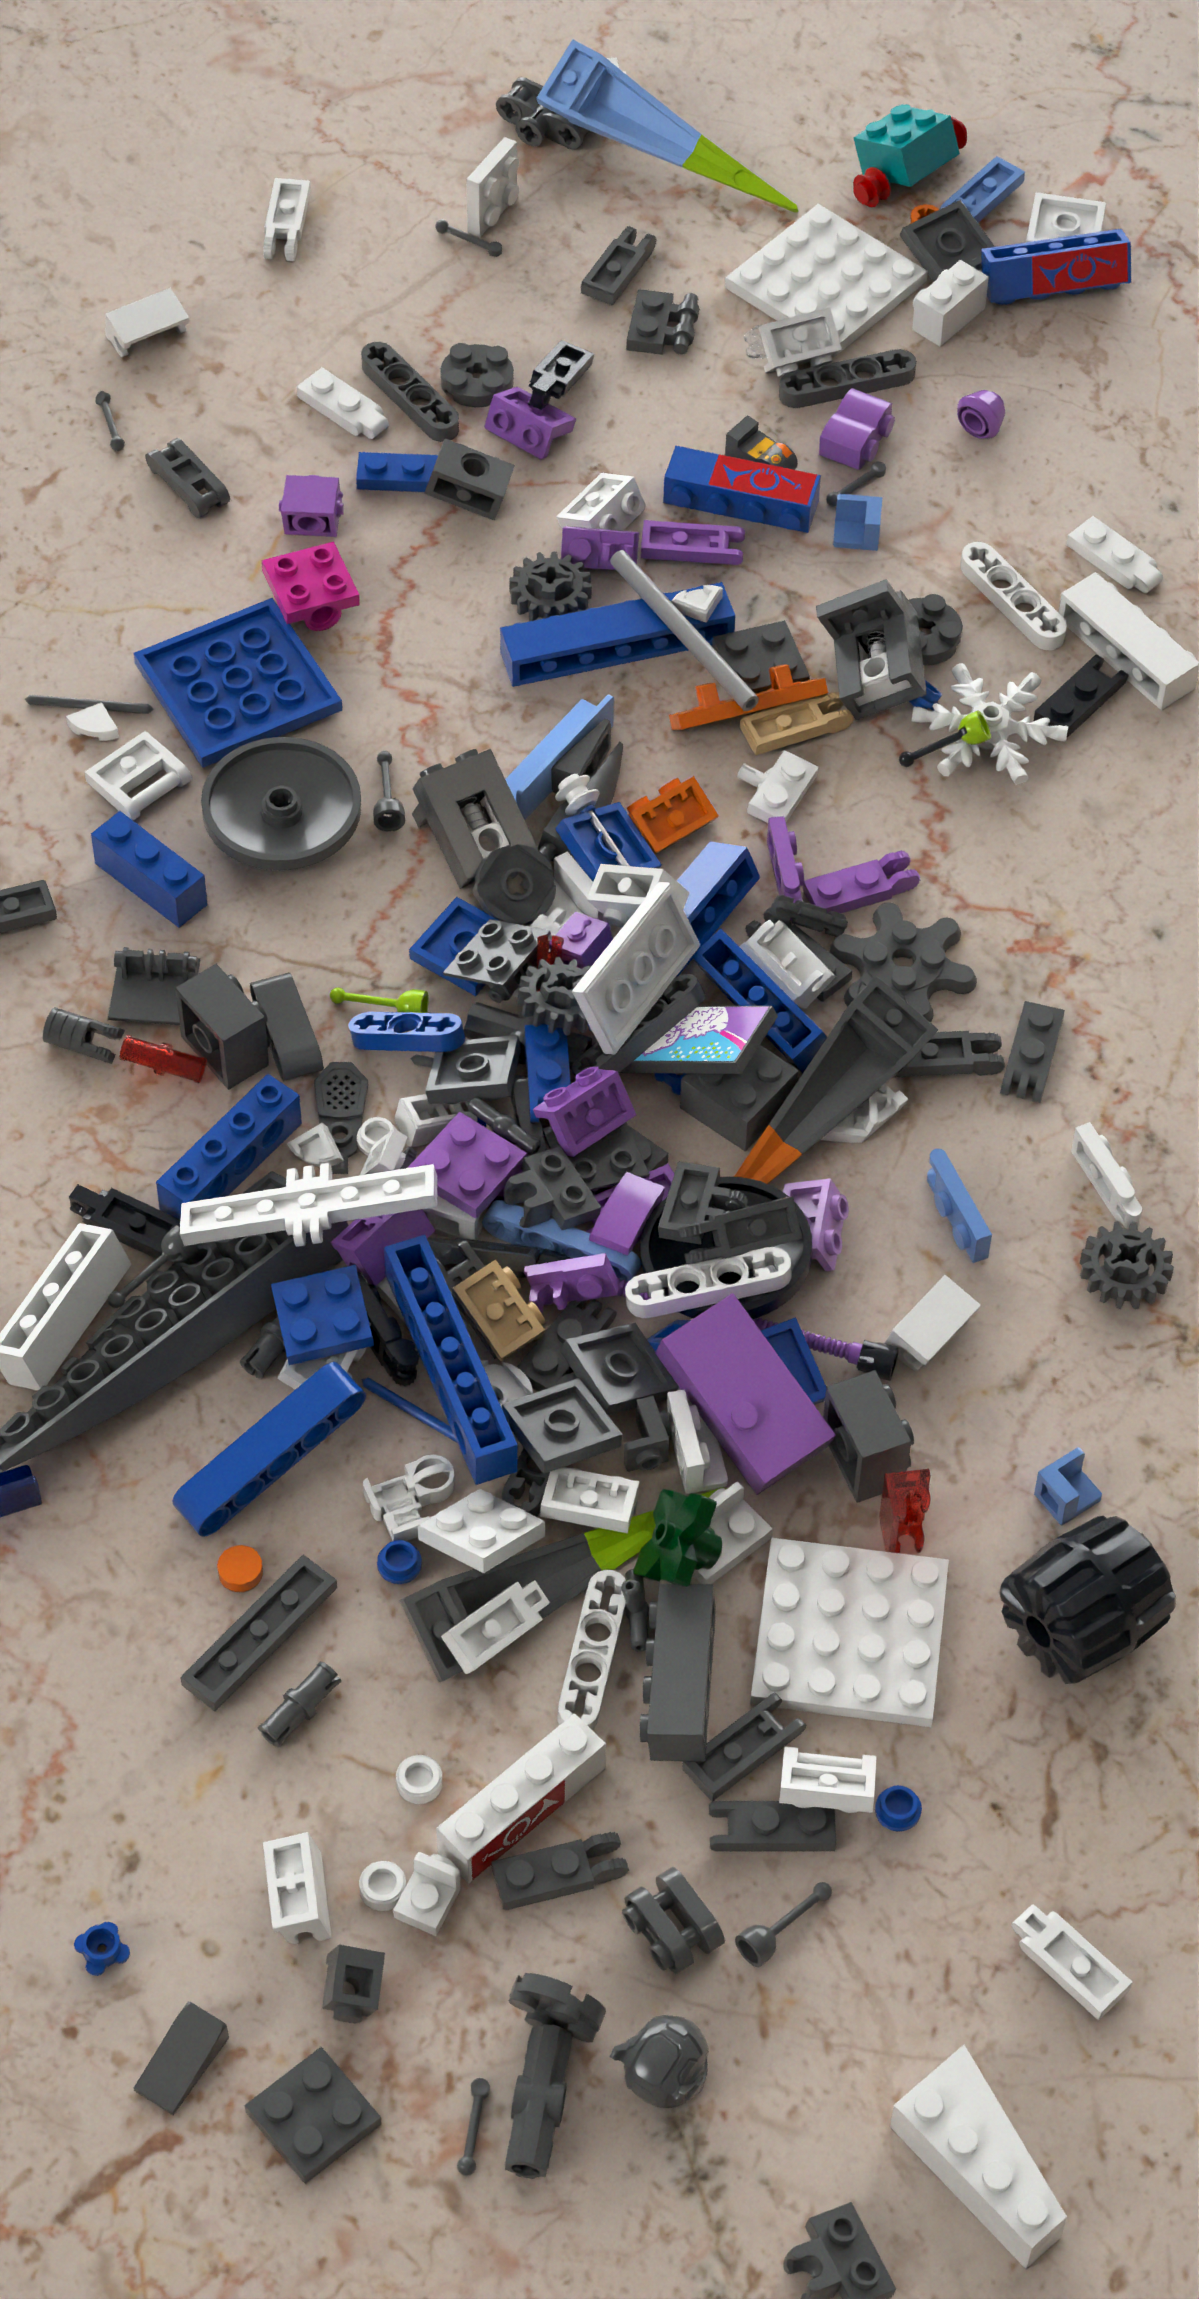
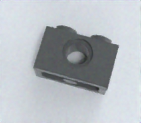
(469, 479)

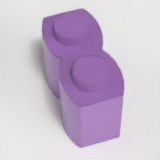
(856, 429)

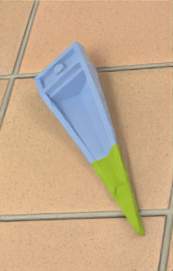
(610, 103)

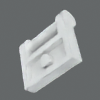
(131, 767)
(828, 1781)

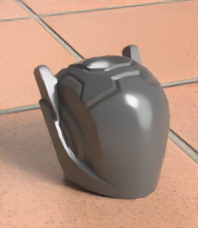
(665, 2061)

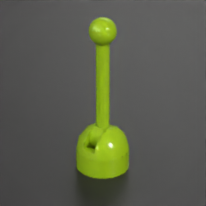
(410, 1001)

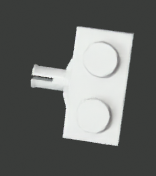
(779, 787)

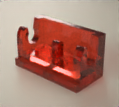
(904, 1507)

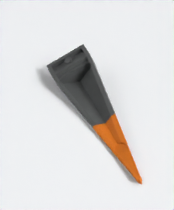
(858, 1057)

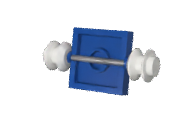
(602, 833)

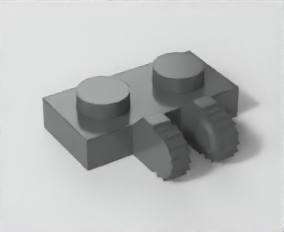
(692, 1197)

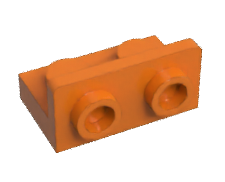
(673, 814)

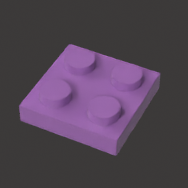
(470, 1164)

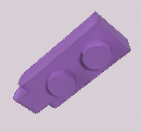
(782, 848)

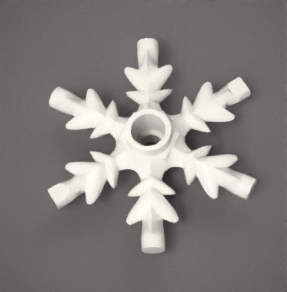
(998, 720)

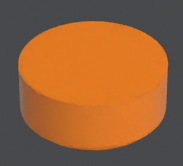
(240, 1568)

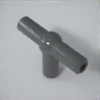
(504, 1126)
(636, 1610)

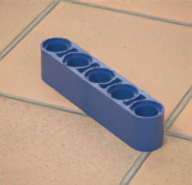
(269, 1449)

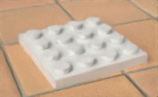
(824, 265)
(851, 1632)

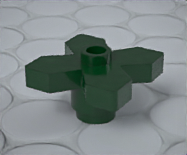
(680, 1539)

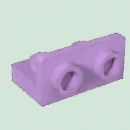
(825, 1212)

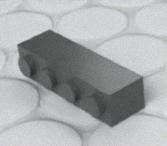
(680, 1673)

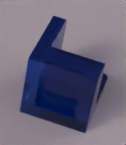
(18, 1490)

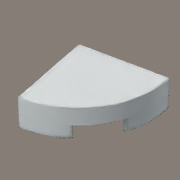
(698, 603)
(93, 722)
(316, 1147)

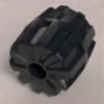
(1088, 1598)

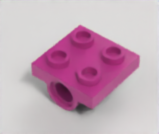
(311, 585)

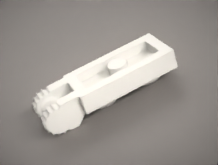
(286, 216)

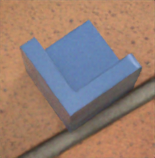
(857, 522)
(1066, 1488)

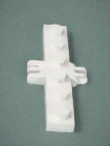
(308, 1204)

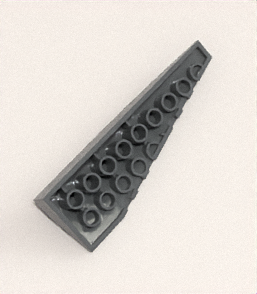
(166, 1332)

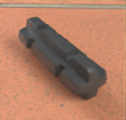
(809, 916)

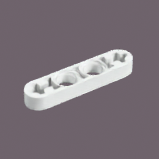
(1019, 592)
(706, 1276)
(591, 1651)

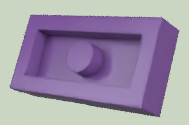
(597, 546)
(571, 1280)

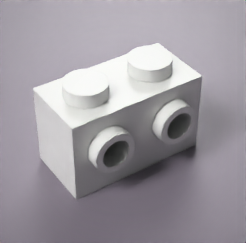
(949, 302)
(622, 889)

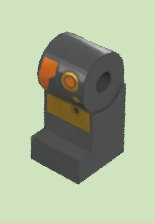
(749, 443)

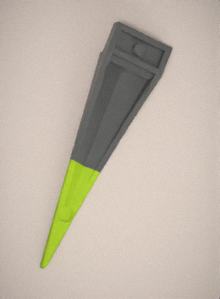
(558, 1568)

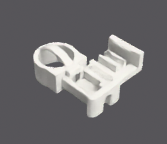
(403, 1504)

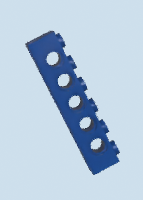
(451, 1360)

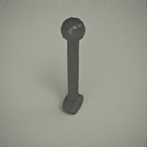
(494, 248)
(103, 400)
(878, 469)
(480, 2090)

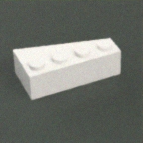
(978, 2155)

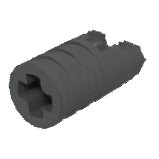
(77, 1032)

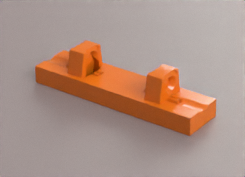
(782, 692)

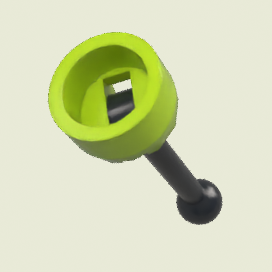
(972, 730)

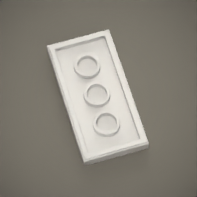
(636, 968)

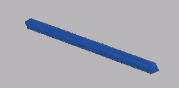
(408, 1407)

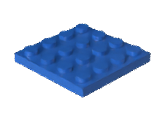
(237, 681)

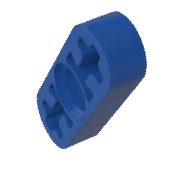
(385, 1031)

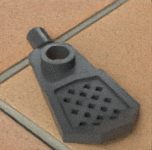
(341, 1120)

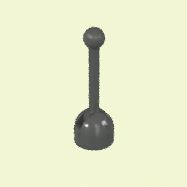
(386, 804)
(172, 1250)
(759, 1942)

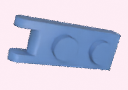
(988, 188)
(955, 1202)

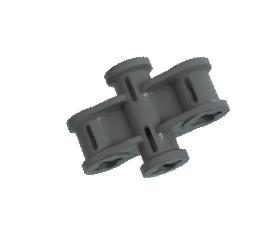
(536, 119)

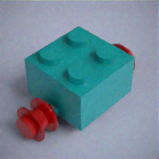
(904, 150)

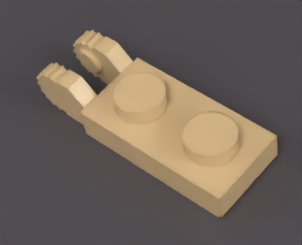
(795, 722)

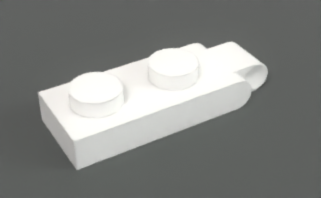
(342, 404)
(1114, 555)
(1108, 1179)
(495, 1625)
(1071, 1960)

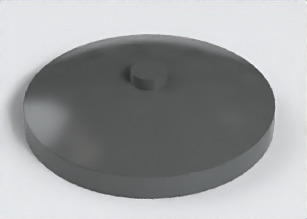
(281, 803)

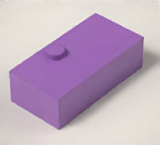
(745, 1393)

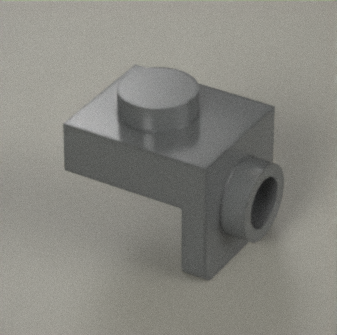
(654, 1429)

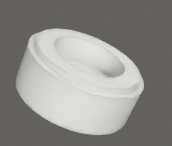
(419, 1779)
(382, 1885)

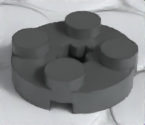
(465, 360)
(944, 626)
(537, 881)
(551, 2003)

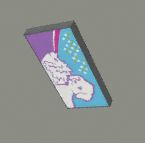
(708, 1041)

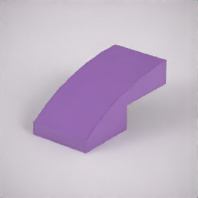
(626, 1213)

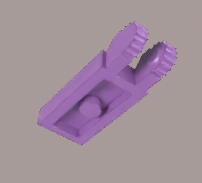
(862, 883)

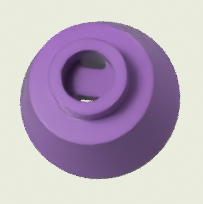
(981, 413)

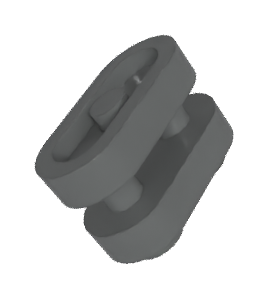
(668, 1945)

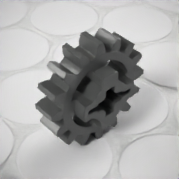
(550, 586)
(555, 1001)
(1126, 1265)

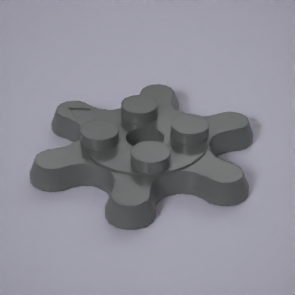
(898, 939)

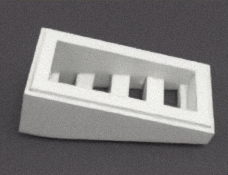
(415, 1121)

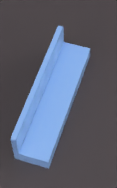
(532, 777)

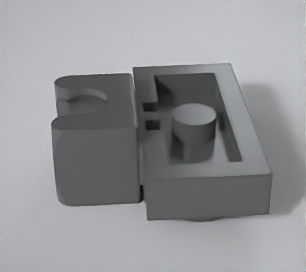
(551, 1188)
(840, 2258)

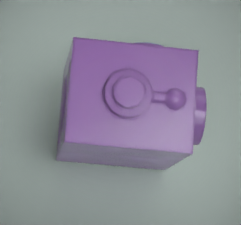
(311, 505)
(583, 939)

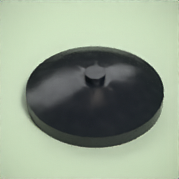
(666, 1253)

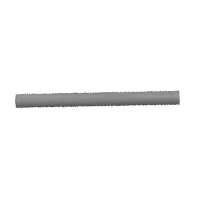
(684, 630)

